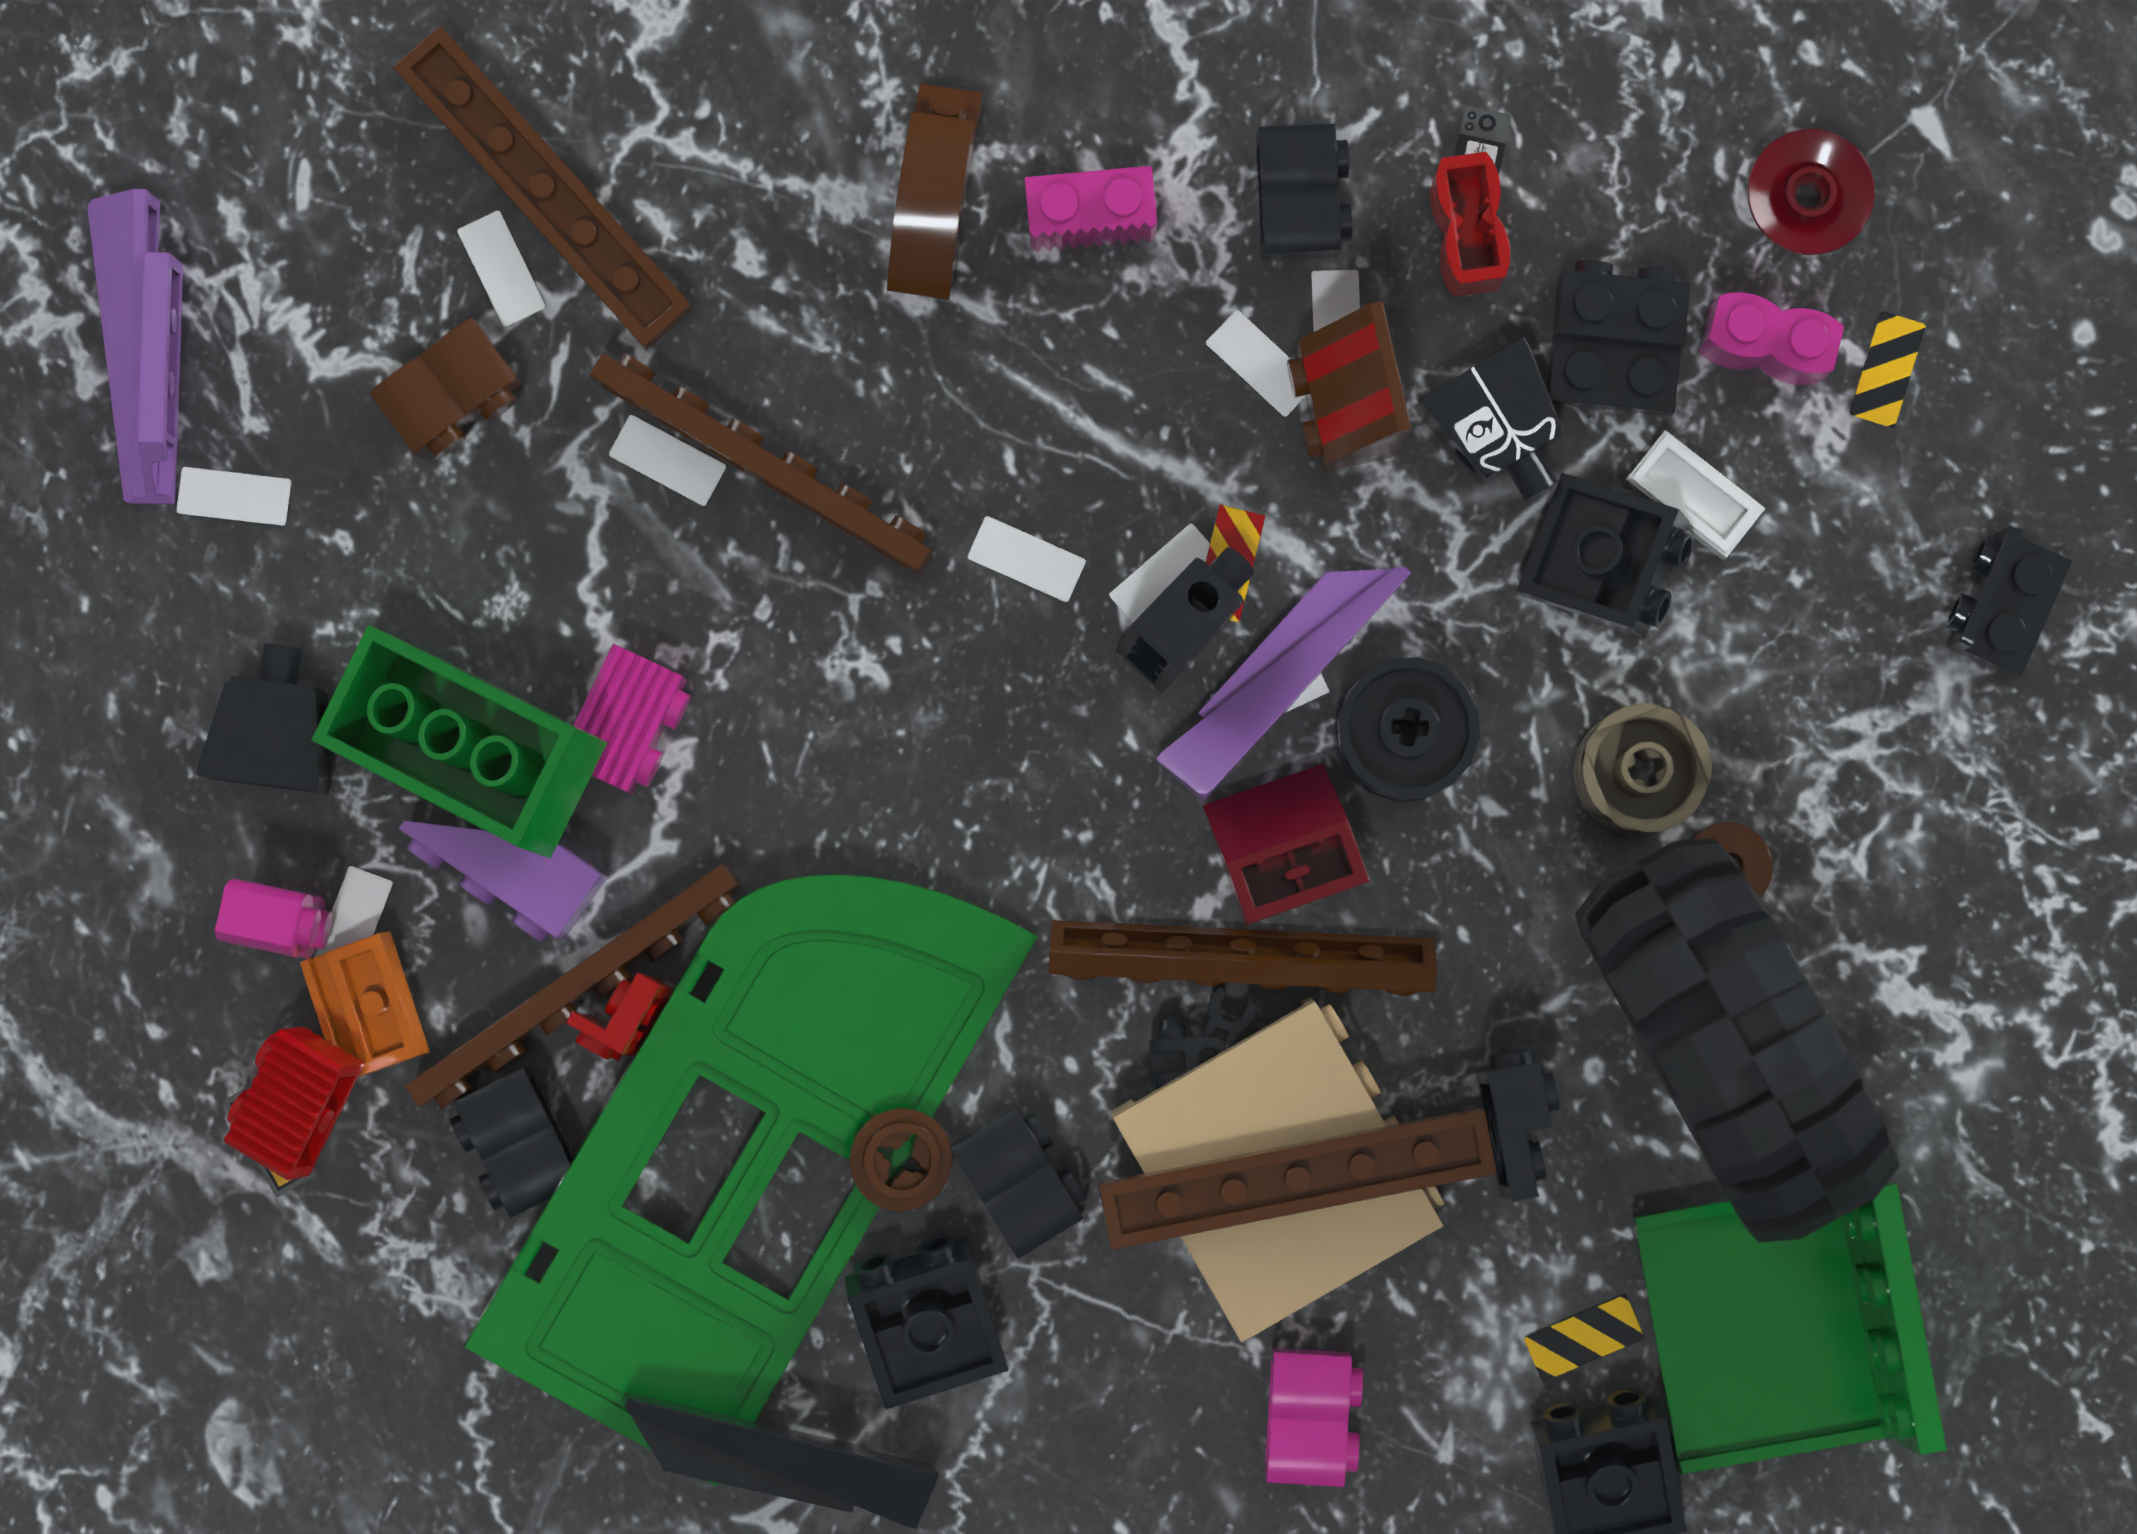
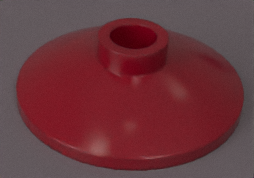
(1827, 166)

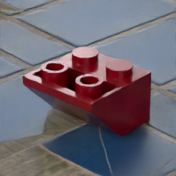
(1285, 844)

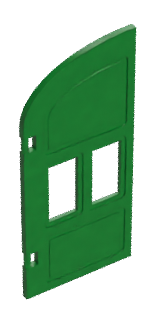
(824, 1013)

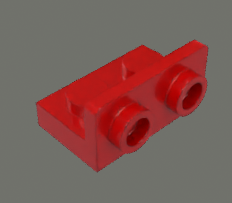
(632, 1011)

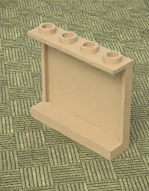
(1263, 1095)

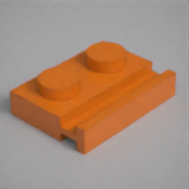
(366, 1002)

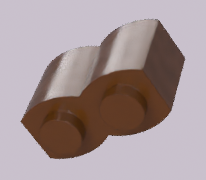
(447, 390)

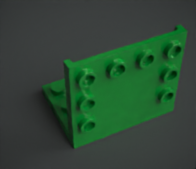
(1787, 1338)

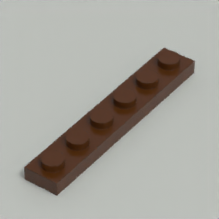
(543, 187)
(741, 448)
(1242, 956)
(552, 1006)
(1297, 1178)

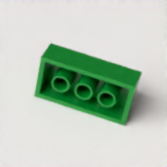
(459, 742)

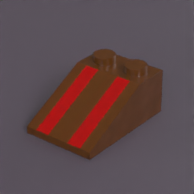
(1350, 391)

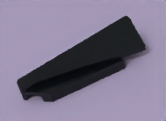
(782, 1461)

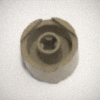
(1657, 736)

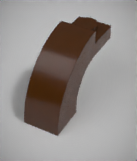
(933, 191)

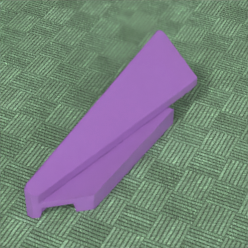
(141, 340)
(1277, 675)

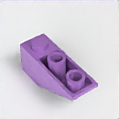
(542, 890)

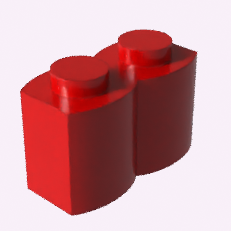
(1465, 206)

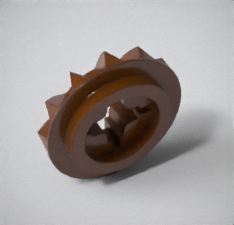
(908, 1188)

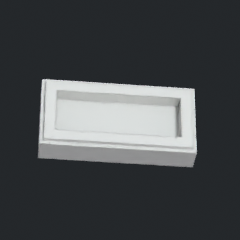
(1711, 502)

